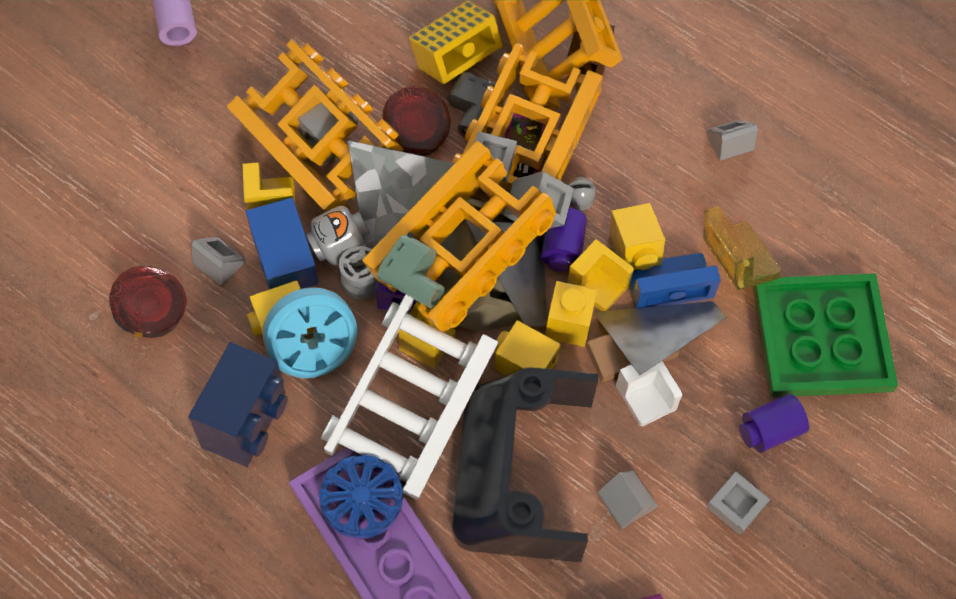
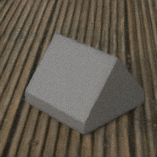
(733, 138)
(216, 258)
(626, 498)

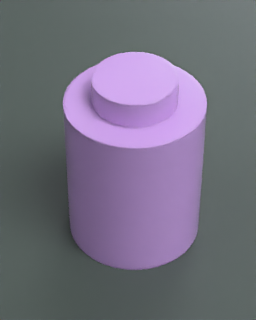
(175, 21)

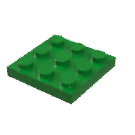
(824, 335)

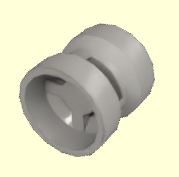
(356, 283)

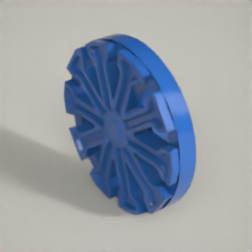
(361, 496)

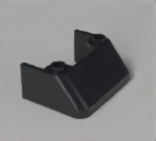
(485, 510)

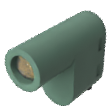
(406, 270)

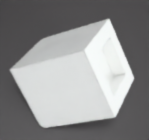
(649, 394)

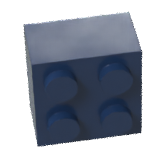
(239, 405)

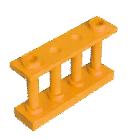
(585, 16)

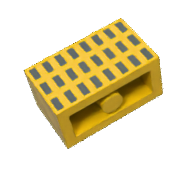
(455, 42)

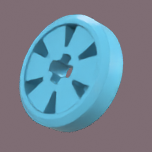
(291, 318)

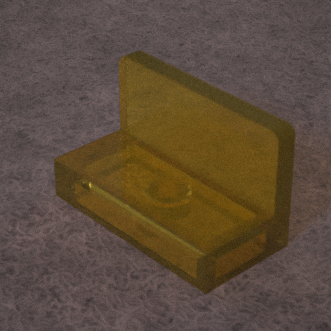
(738, 250)

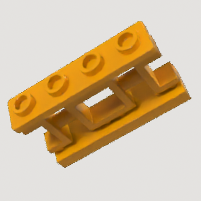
(553, 143)
(295, 149)
(445, 208)

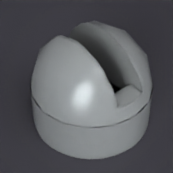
(583, 193)

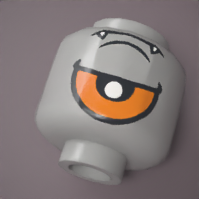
(336, 232)

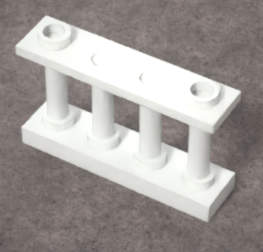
(432, 432)

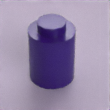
(565, 243)
(774, 423)

